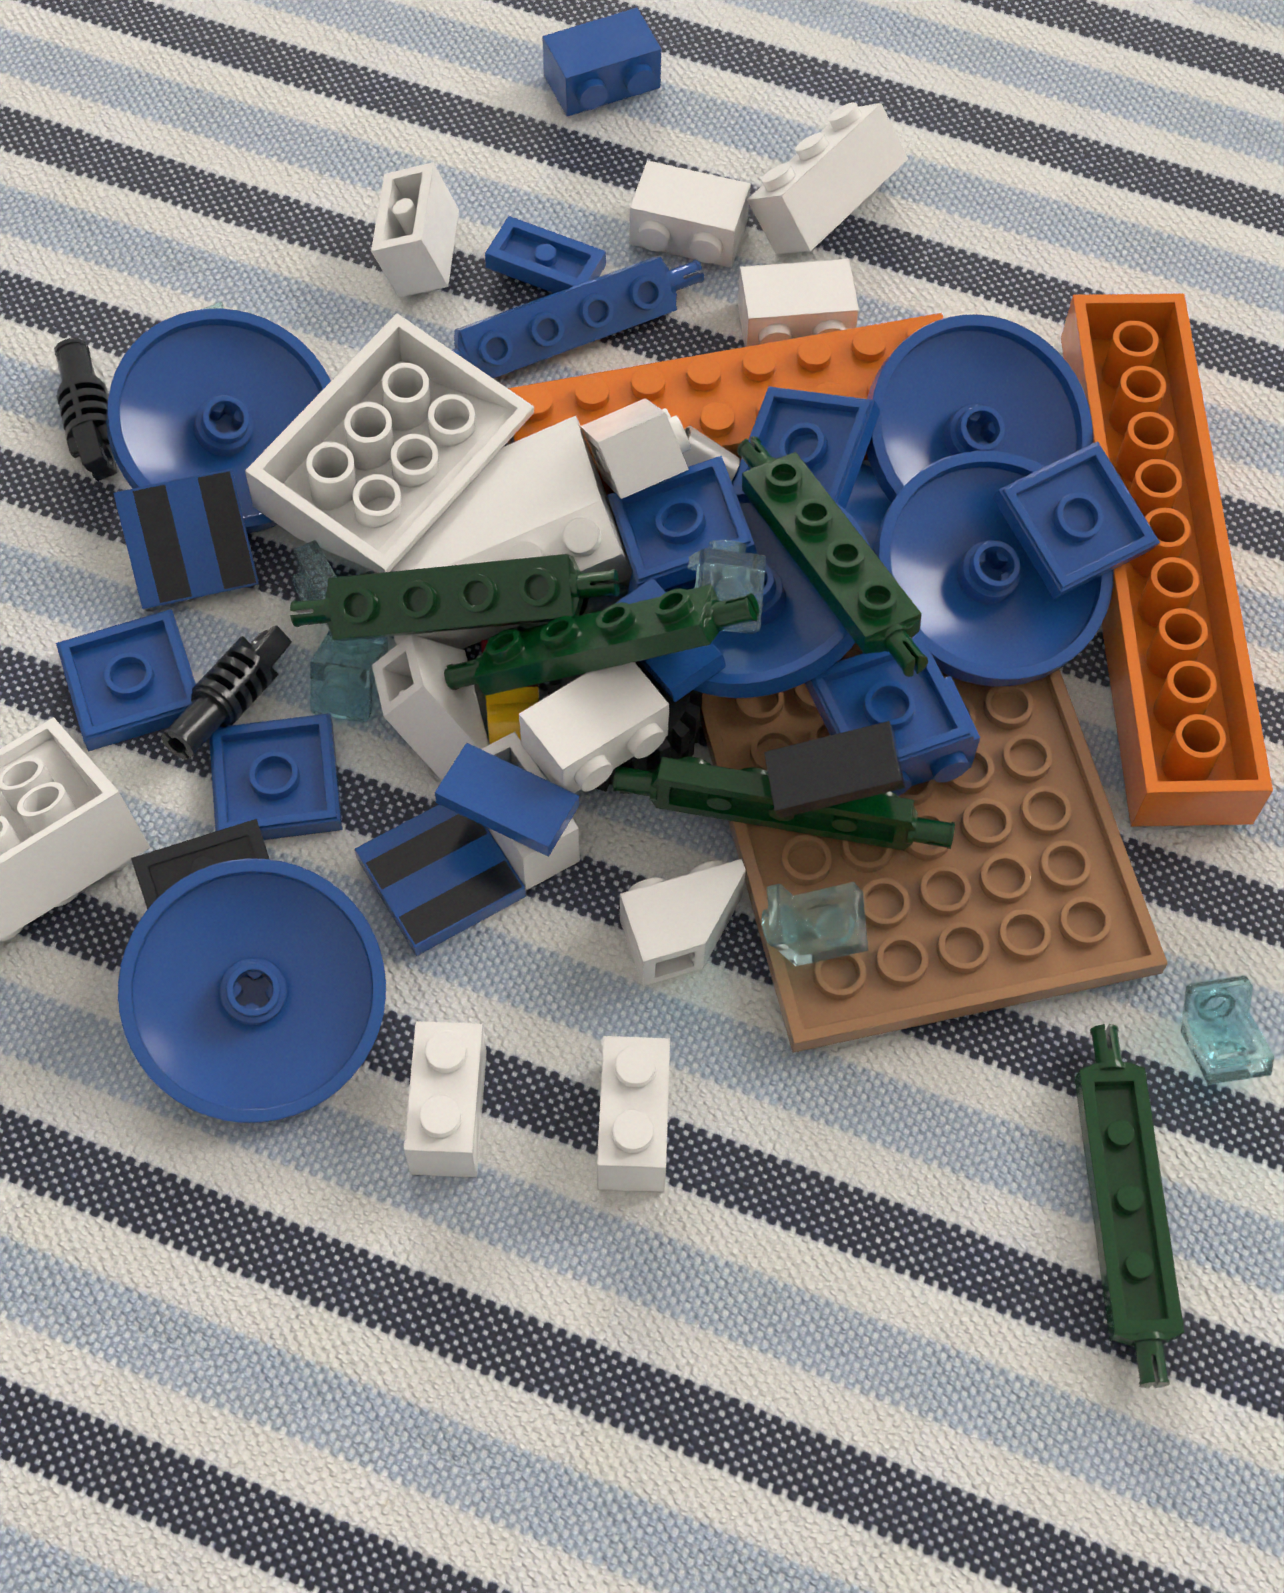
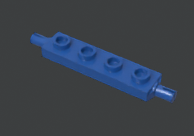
(574, 316)

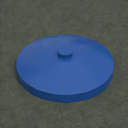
(970, 389)
(208, 398)
(972, 580)
(797, 628)
(252, 990)

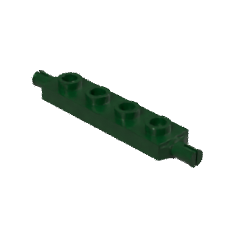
(833, 555)
(454, 597)
(601, 639)
(746, 797)
(1128, 1206)

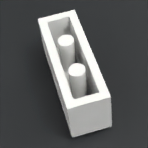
(827, 178)

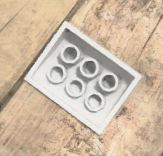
(385, 447)
(524, 504)
(57, 826)

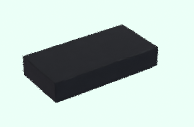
(834, 769)

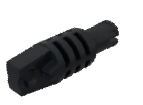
(84, 408)
(226, 691)

